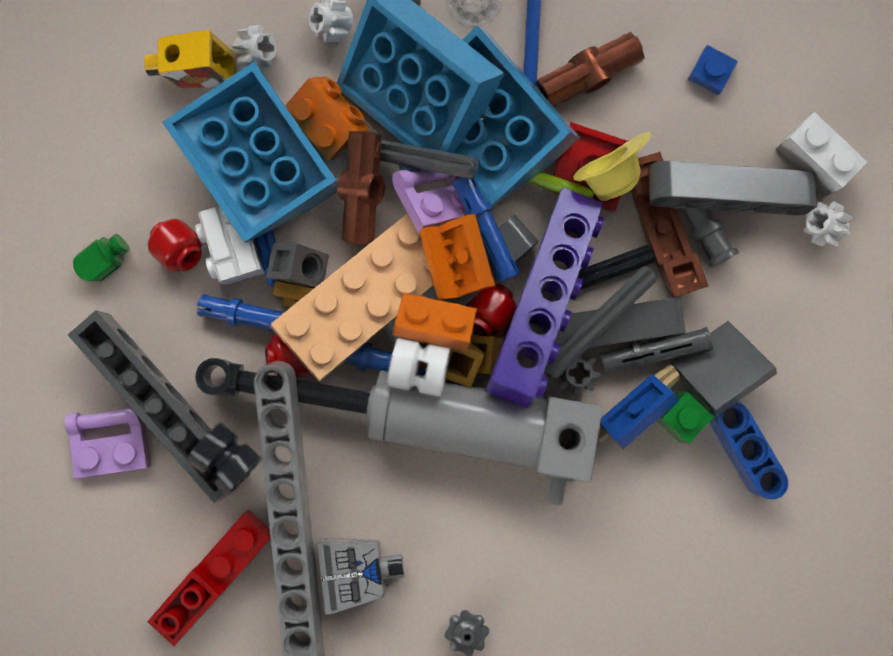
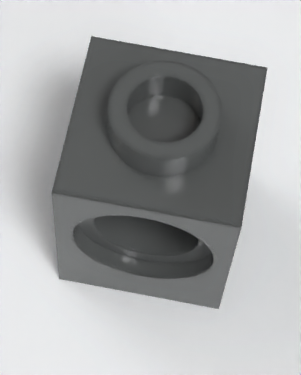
(297, 265)

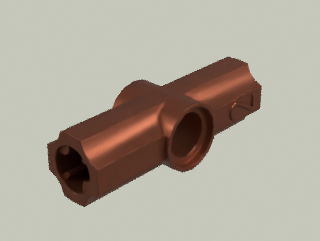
(591, 69)
(361, 187)

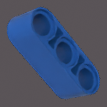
(760, 462)

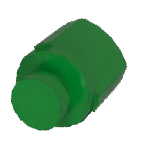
(100, 258)

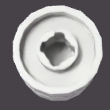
(406, 362)

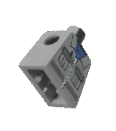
(354, 572)

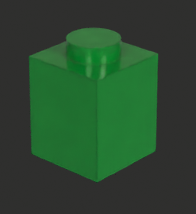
(685, 418)

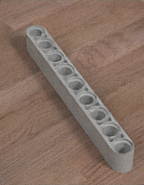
(282, 509)

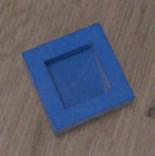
(712, 70)

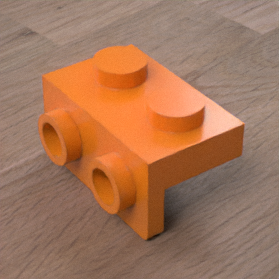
(325, 115)
(457, 258)
(434, 322)

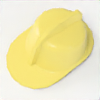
(616, 171)

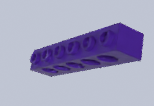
(509, 378)

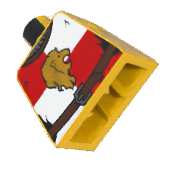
(192, 60)

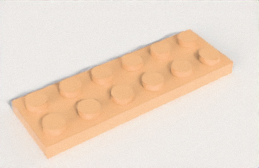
(355, 300)

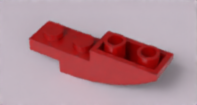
(210, 578)

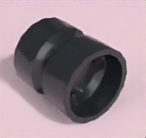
(224, 458)

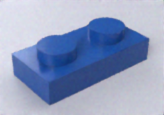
(638, 411)

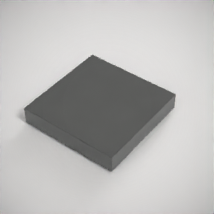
(726, 371)

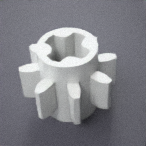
(330, 20)
(255, 47)
(828, 224)

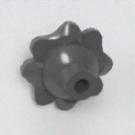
(466, 632)

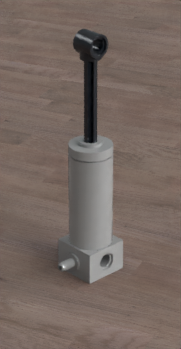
(457, 423)

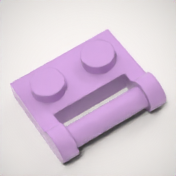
(428, 207)
(108, 453)

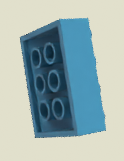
(416, 75)
(516, 131)
(251, 154)

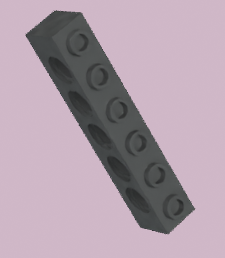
(145, 391)

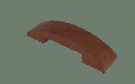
(667, 238)

